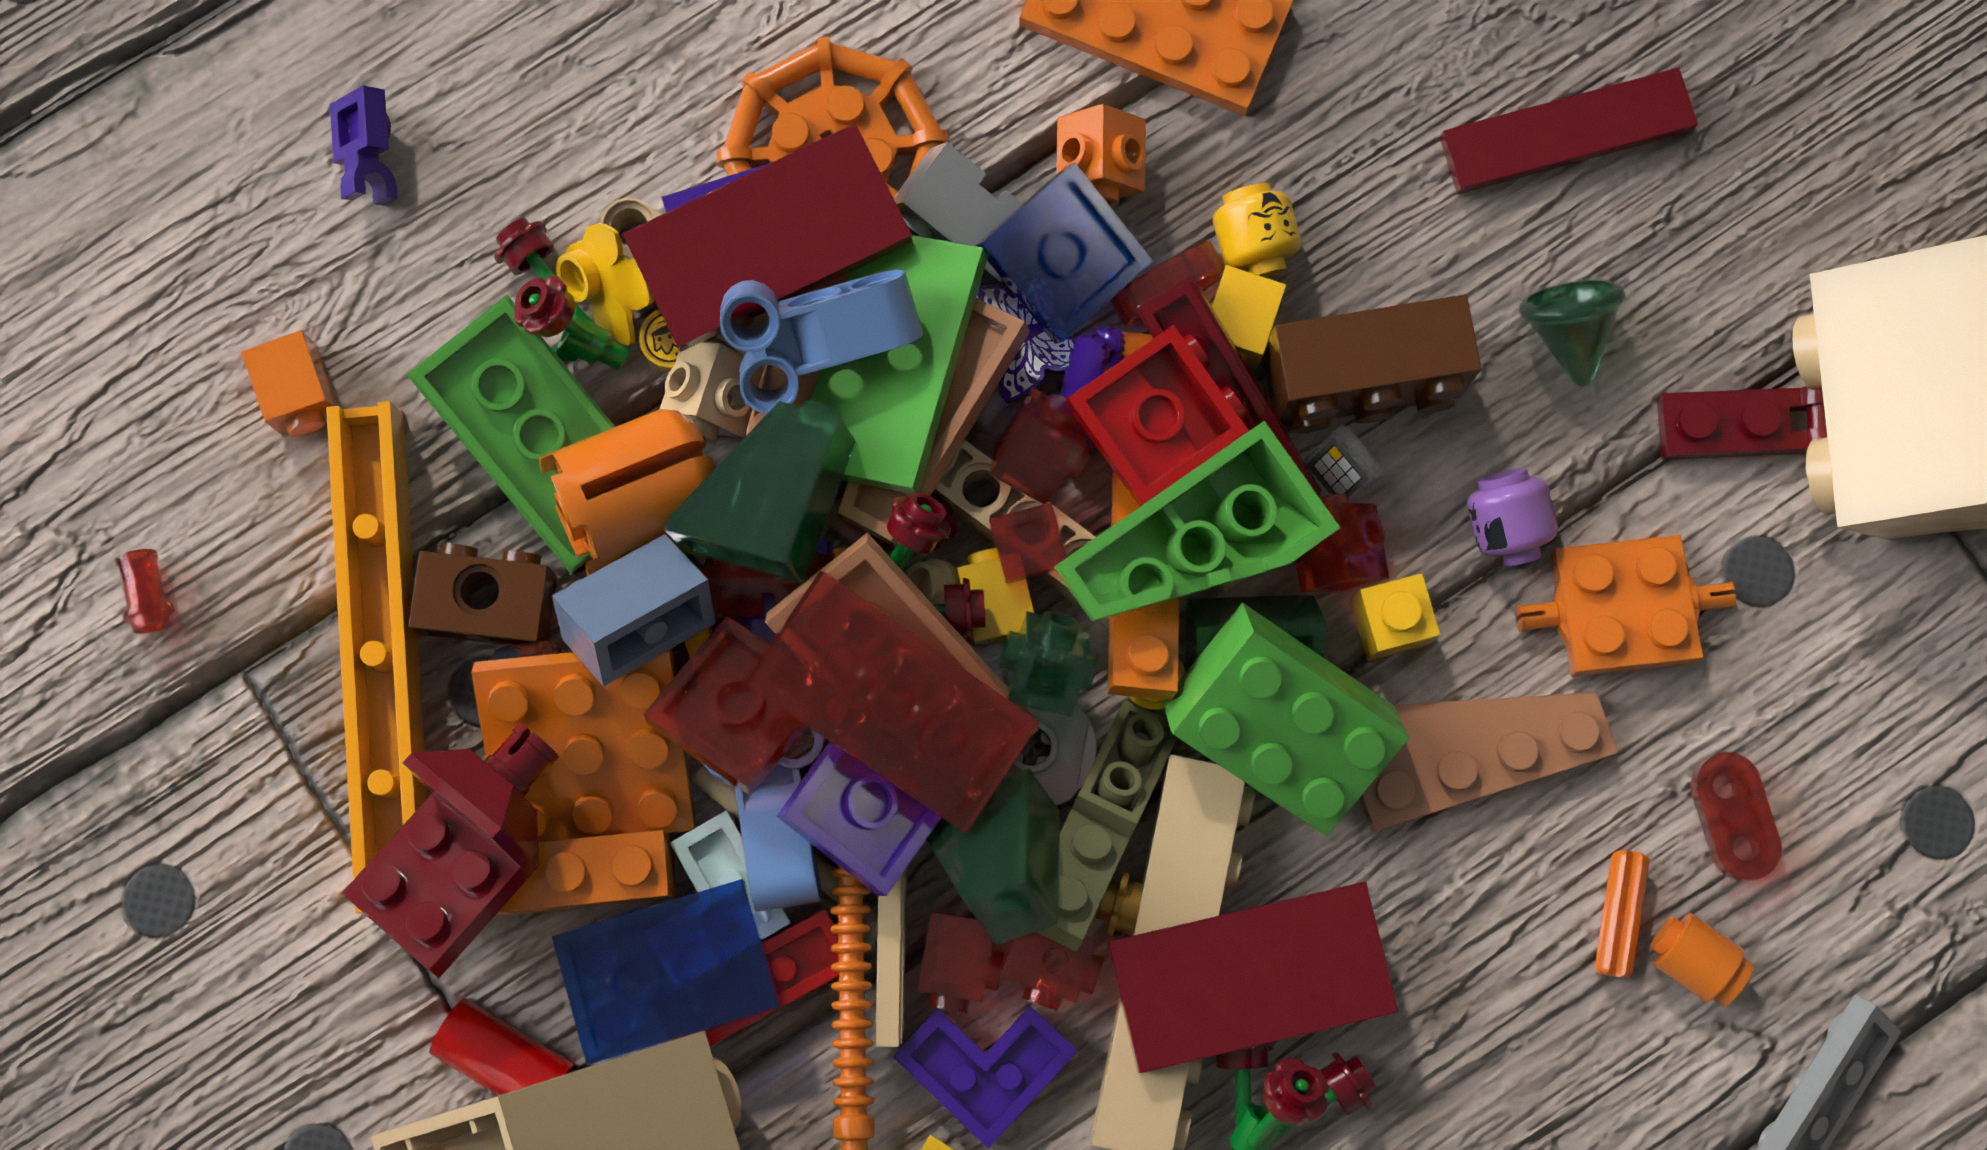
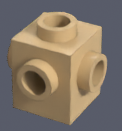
(707, 390)

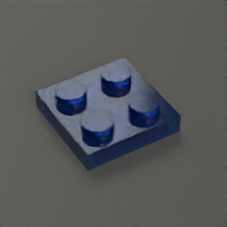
(1064, 253)

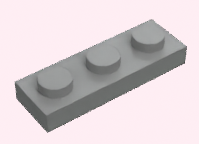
(1834, 1080)

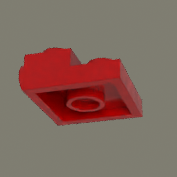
(1158, 414)

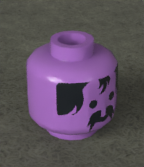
(1512, 516)

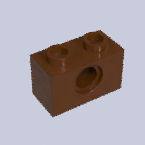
(444, 589)

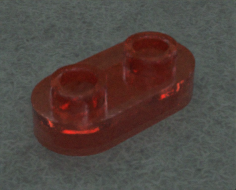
(1742, 814)

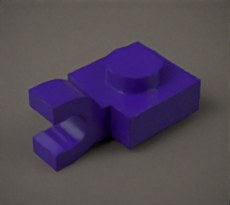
(358, 137)

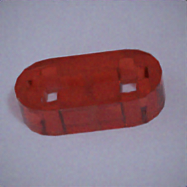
(1199, 260)

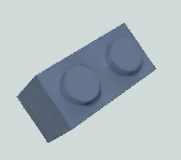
(634, 609)

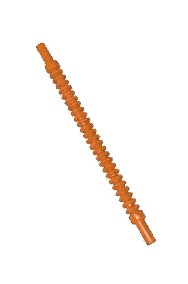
(853, 1123)

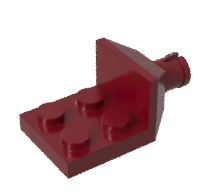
(458, 851)

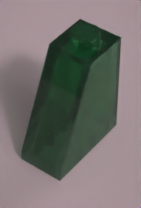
(769, 493)
(1006, 859)

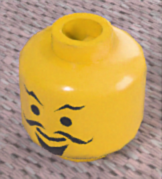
(1257, 230)

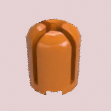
(626, 483)

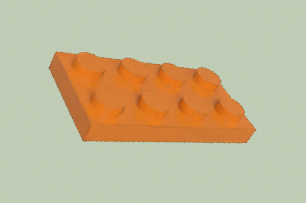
(1191, 45)

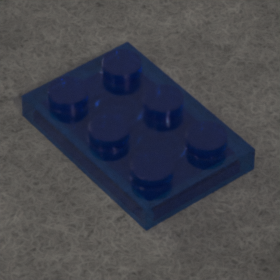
(666, 971)

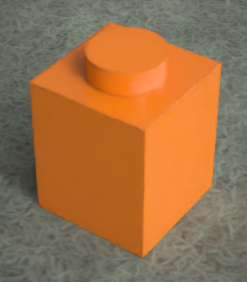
(290, 384)

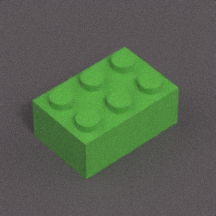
(1285, 720)

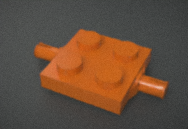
(1625, 606)

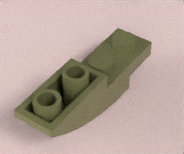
(1107, 816)

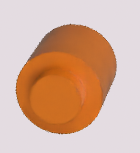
(1701, 959)

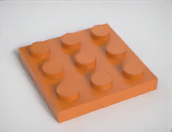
(610, 765)

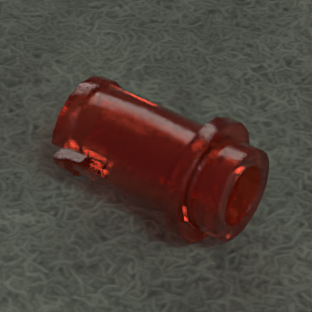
(144, 592)

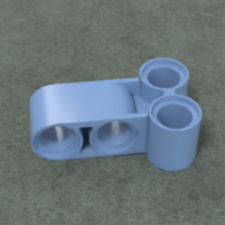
(818, 329)
(778, 859)

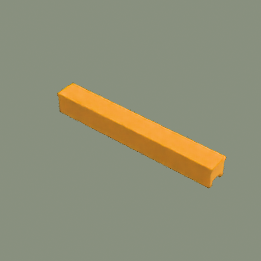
(373, 617)

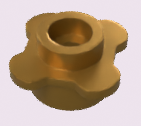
(1121, 905)

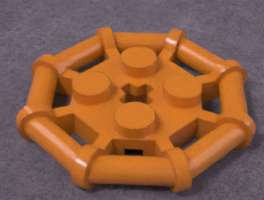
(830, 109)

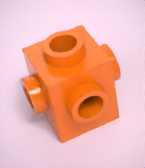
(1106, 148)

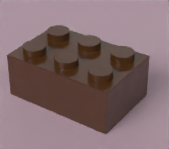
(1371, 363)

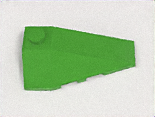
(1212, 527)

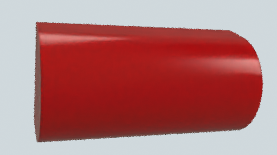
(494, 1050)

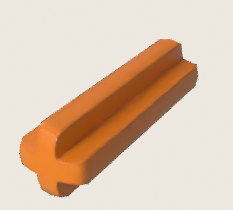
(1622, 914)

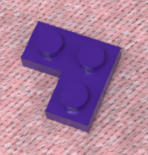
(987, 1087)

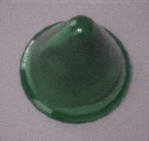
(1575, 323)

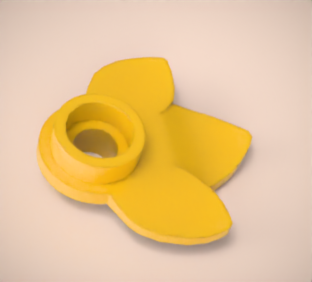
(606, 280)

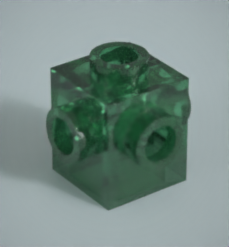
(1048, 662)

